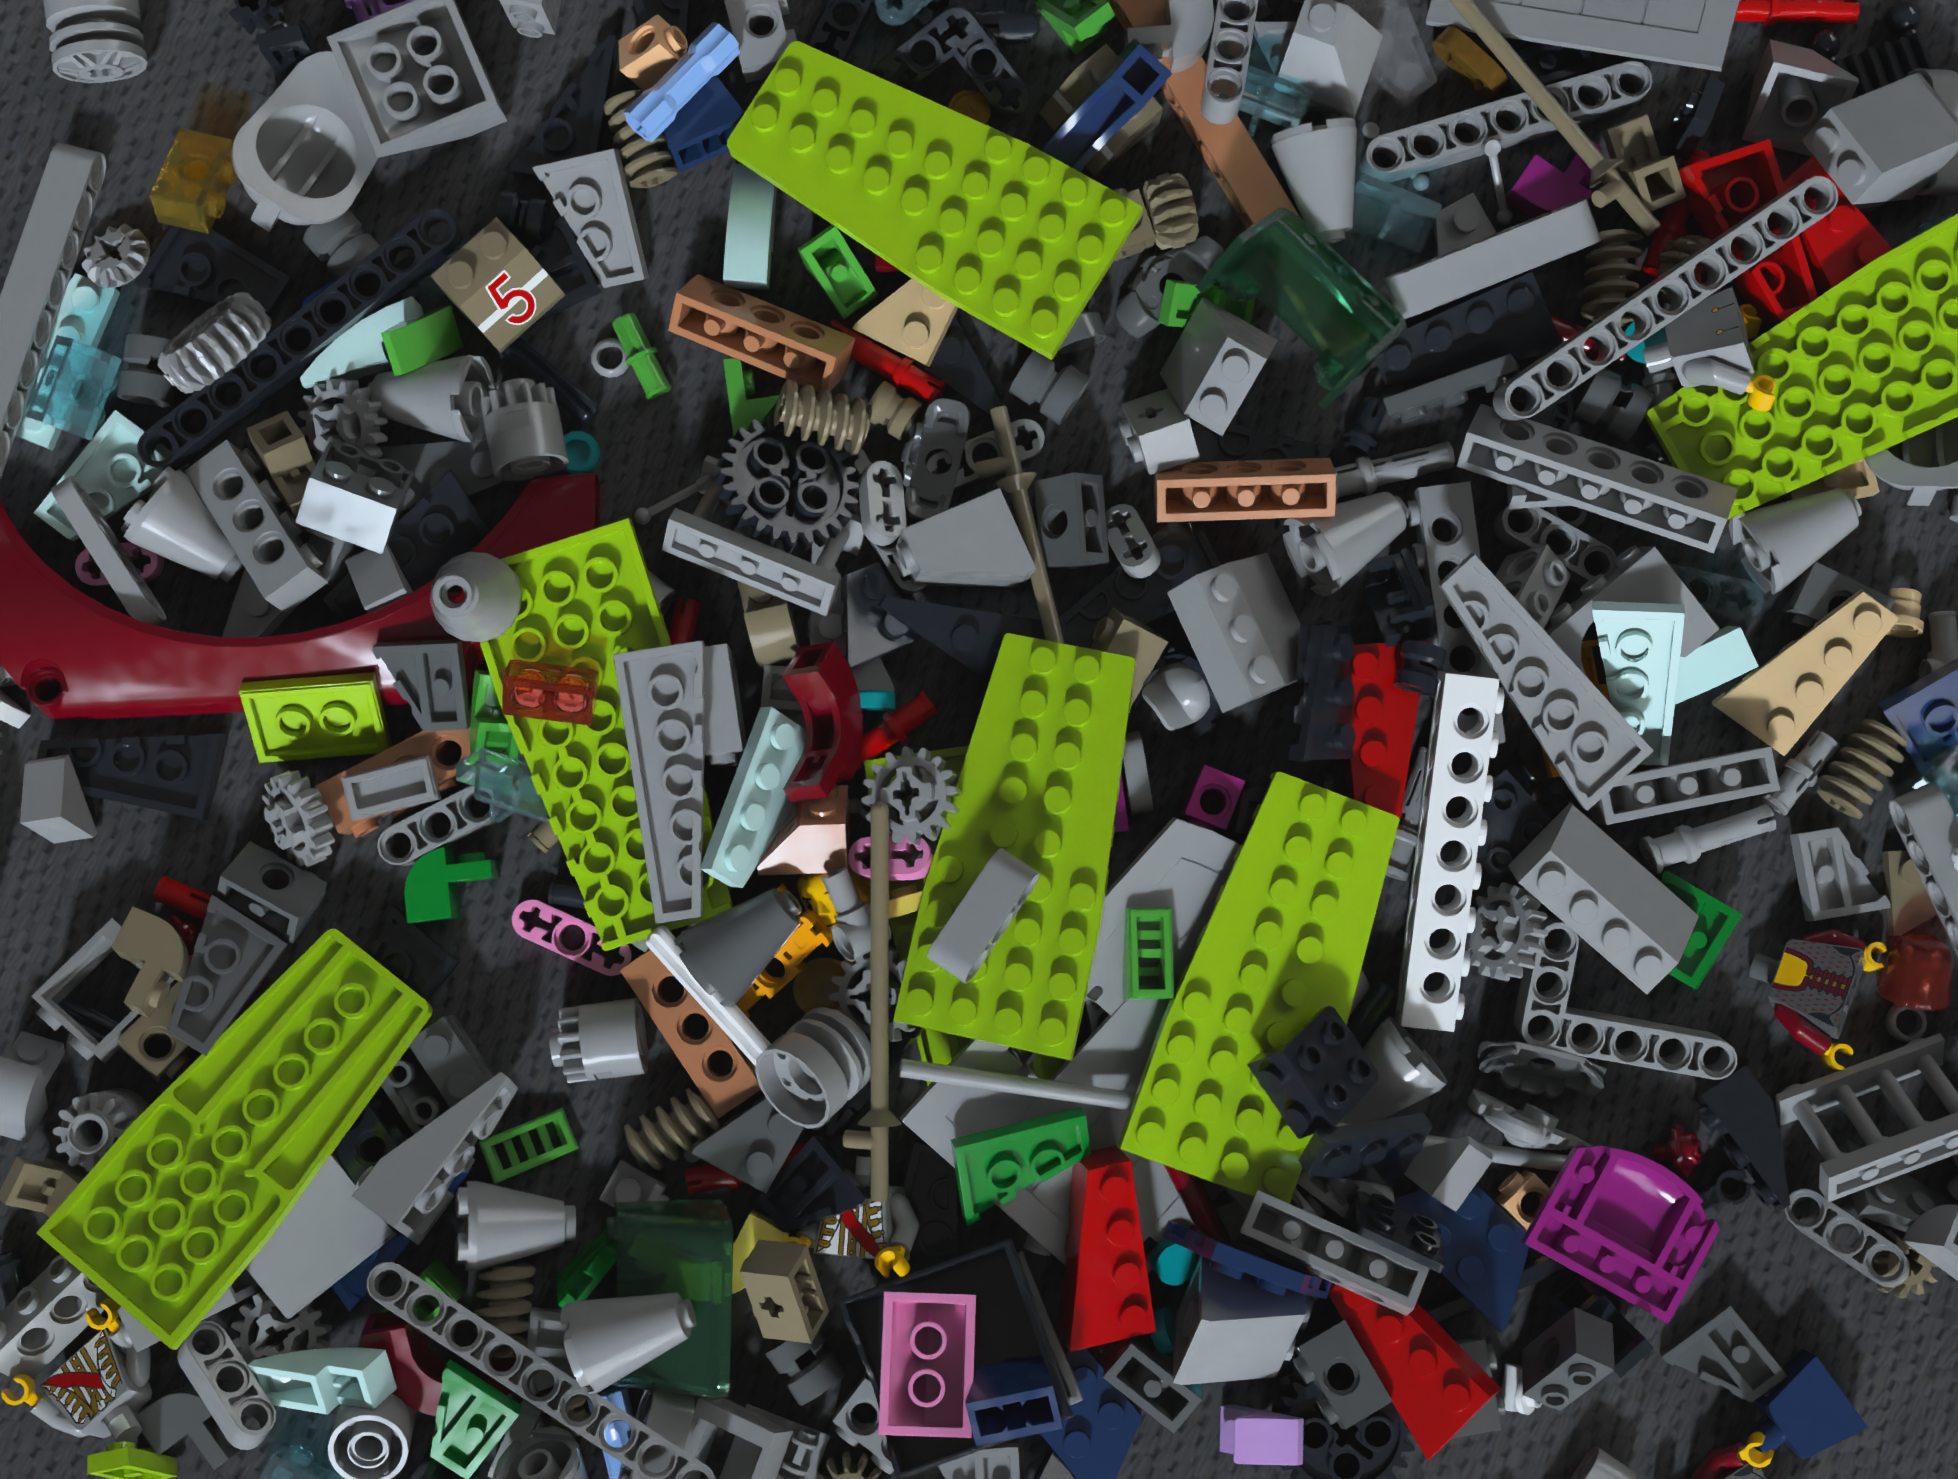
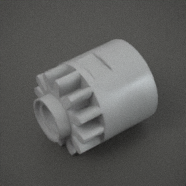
(523, 430)
(600, 1041)
(96, 1123)
(372, 1441)

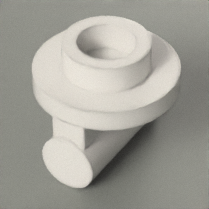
(1513, 1391)

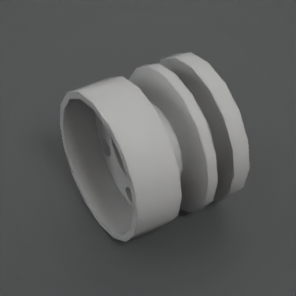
(95, 39)
(815, 1067)

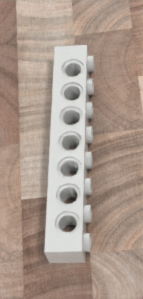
(1444, 1006)

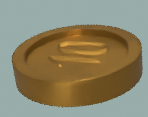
(971, 104)

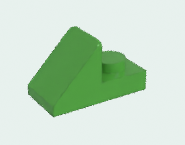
(1077, 20)
(837, 271)
(741, 386)

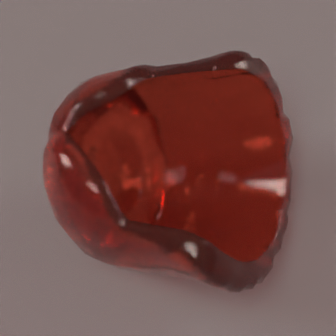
(1918, 973)

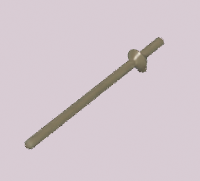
(1601, 168)
(1016, 485)
(879, 1116)

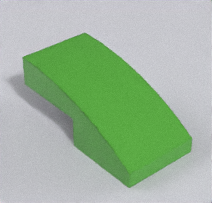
(1183, 297)
(422, 340)
(488, 724)

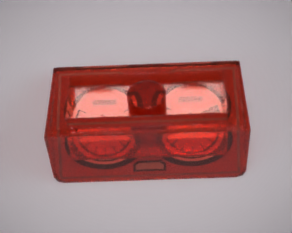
(549, 692)

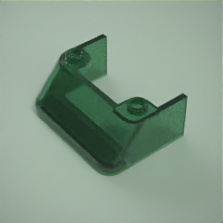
(1312, 294)

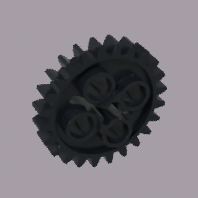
(749, 479)
(1322, 1449)

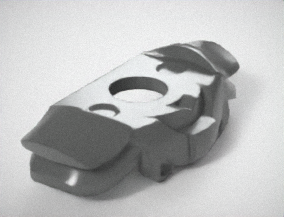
(1141, 305)
(943, 429)
(1516, 1070)

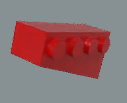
(1724, 193)
(1839, 241)
(1382, 727)
(1105, 1267)
(1420, 1366)

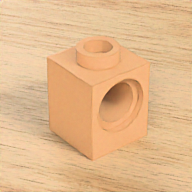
(651, 51)
(1514, 1189)

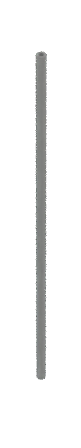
(1123, 1100)

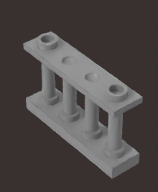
(754, 562)
(1883, 1156)

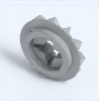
(111, 272)

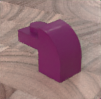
(1547, 188)

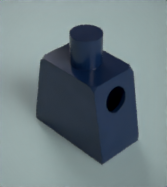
(703, 125)
(1012, 1401)
(1806, 1410)

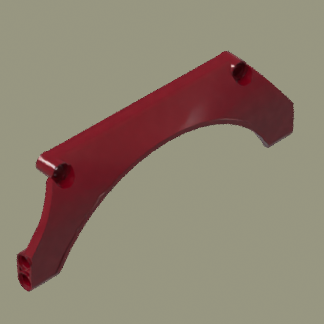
(138, 669)

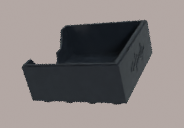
(1004, 1328)

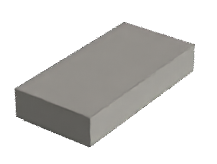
(391, 788)

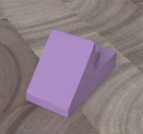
(1261, 1436)

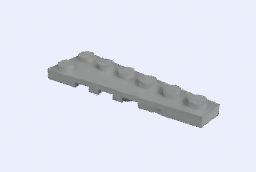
(1563, 708)
(665, 742)

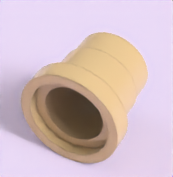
(1908, 608)

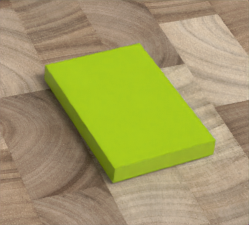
(315, 717)

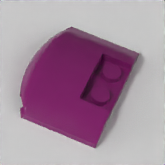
(1624, 1226)

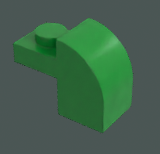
(433, 883)

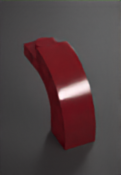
(831, 717)
(414, 1365)

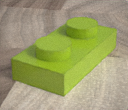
(126, 1462)

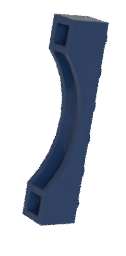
(1107, 106)

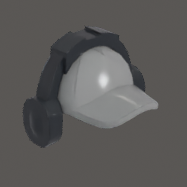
(1182, 694)

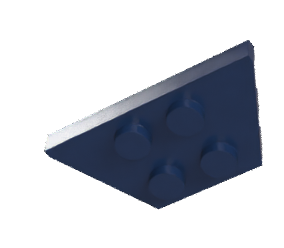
(1479, 1249)
(1235, 1260)
(1102, 1423)

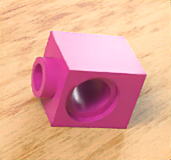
(1225, 785)

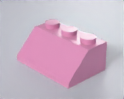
(926, 1364)

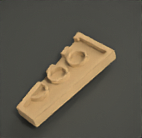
(1802, 679)

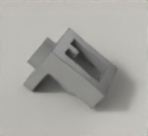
(632, 1185)

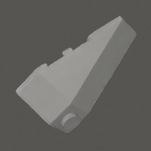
(413, 1179)

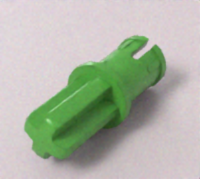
(641, 356)

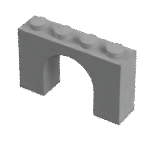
(1640, 578)

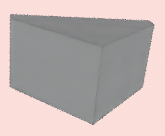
(377, 578)
(54, 801)
(1450, 1169)

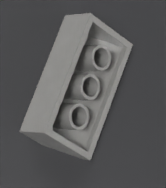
(1606, 897)

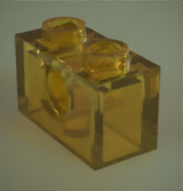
(194, 181)

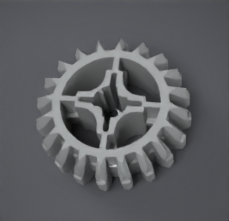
(214, 342)

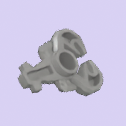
(1523, 1128)

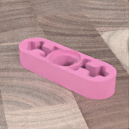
(538, 936)

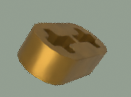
(1469, 62)

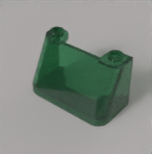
(687, 1252)

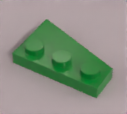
(1010, 1157)

